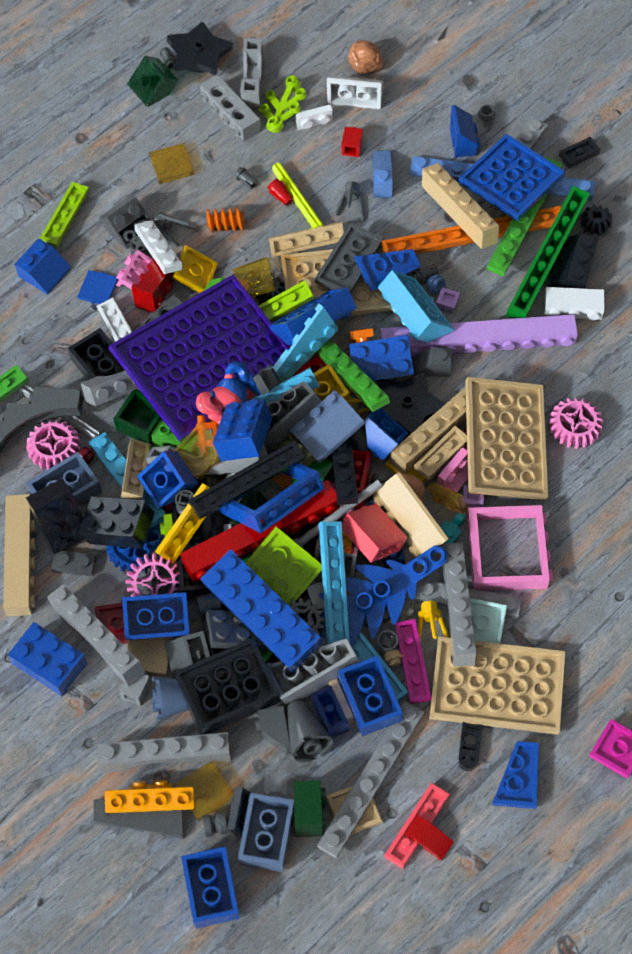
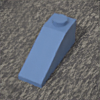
(382, 174)

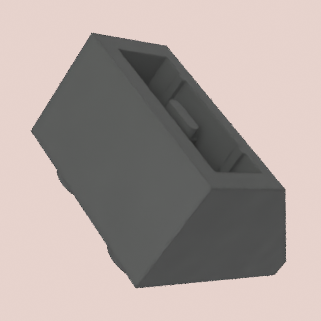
(122, 218)
(187, 650)

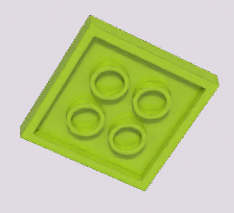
(284, 565)

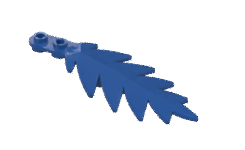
(387, 588)

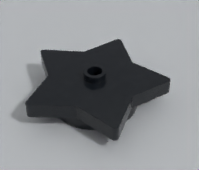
(198, 50)
(410, 401)

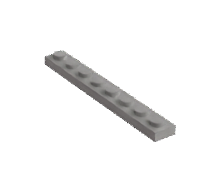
(437, 592)
(369, 781)

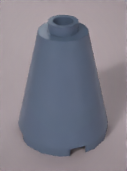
(167, 698)

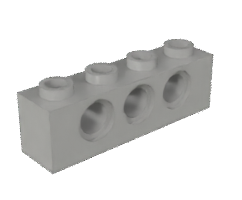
(230, 107)

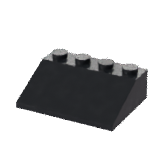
(227, 687)

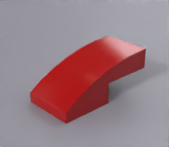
(429, 837)

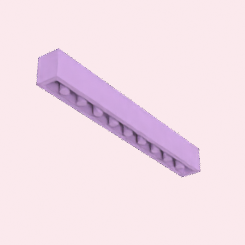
(497, 335)

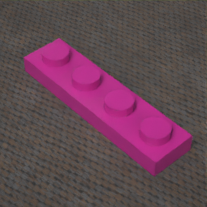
(413, 661)

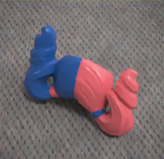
(227, 391)

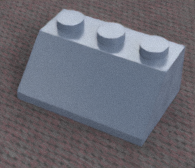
(327, 426)

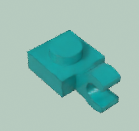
(452, 529)

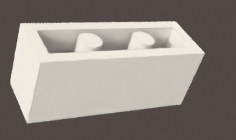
(570, 301)

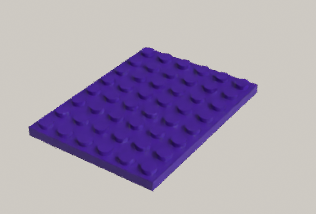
(191, 348)

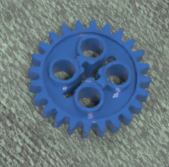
(123, 558)

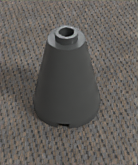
(306, 732)

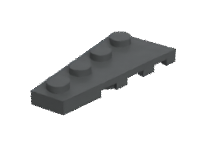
(159, 822)

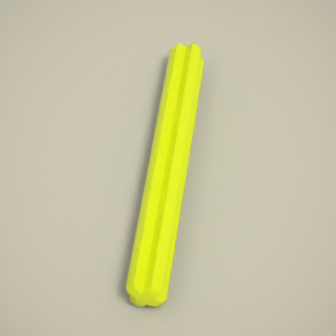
(298, 197)

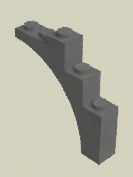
(43, 405)

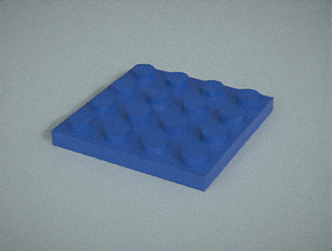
(511, 177)

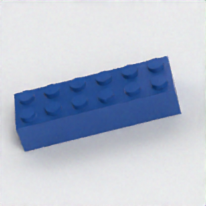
(262, 610)

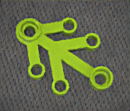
(275, 122)

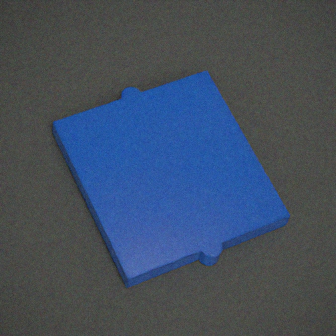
(97, 287)

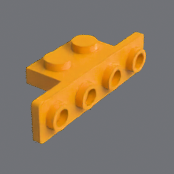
(149, 797)

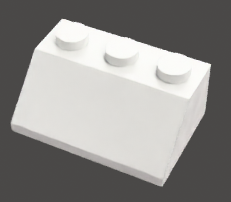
(354, 92)

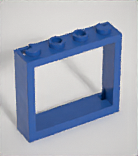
(279, 505)

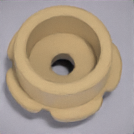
(393, 658)

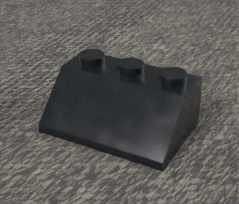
(573, 262)

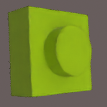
(166, 525)

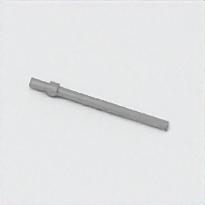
(339, 513)

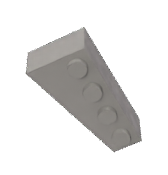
(314, 672)

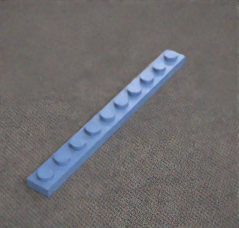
(457, 169)

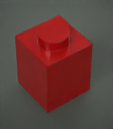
(352, 141)

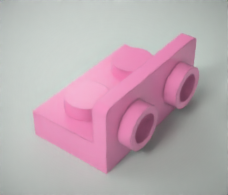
(134, 267)
(456, 472)

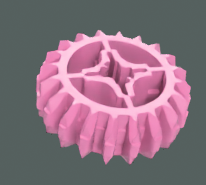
(586, 428)
(42, 441)
(144, 579)

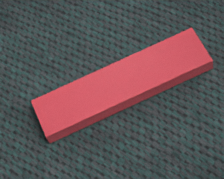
(428, 808)

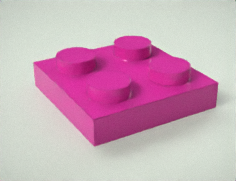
(614, 749)

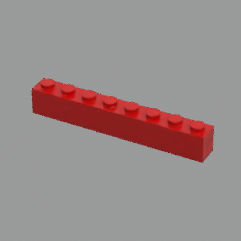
(245, 540)

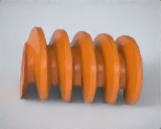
(225, 220)

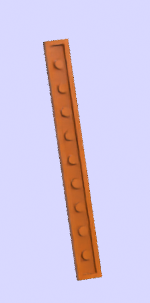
(456, 235)

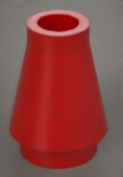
(279, 191)

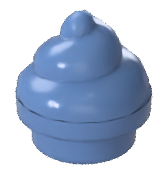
(435, 284)

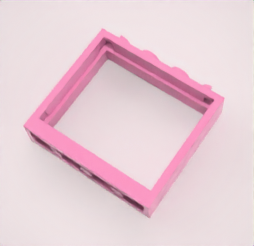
(508, 582)

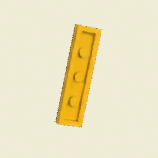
(181, 532)

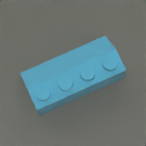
(414, 307)

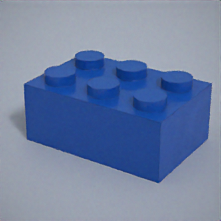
(383, 357)
(242, 430)
(155, 616)
(47, 659)
(370, 695)
(210, 887)

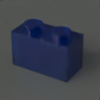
(330, 711)

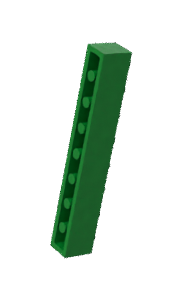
(548, 253)

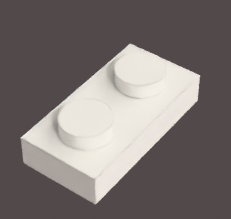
(314, 117)

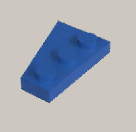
(378, 266)
(520, 778)

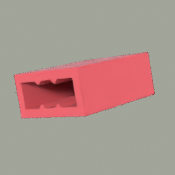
(373, 532)

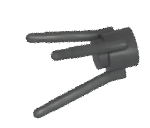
(351, 193)
(165, 222)

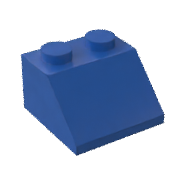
(463, 133)
(42, 266)
(383, 433)
(166, 477)

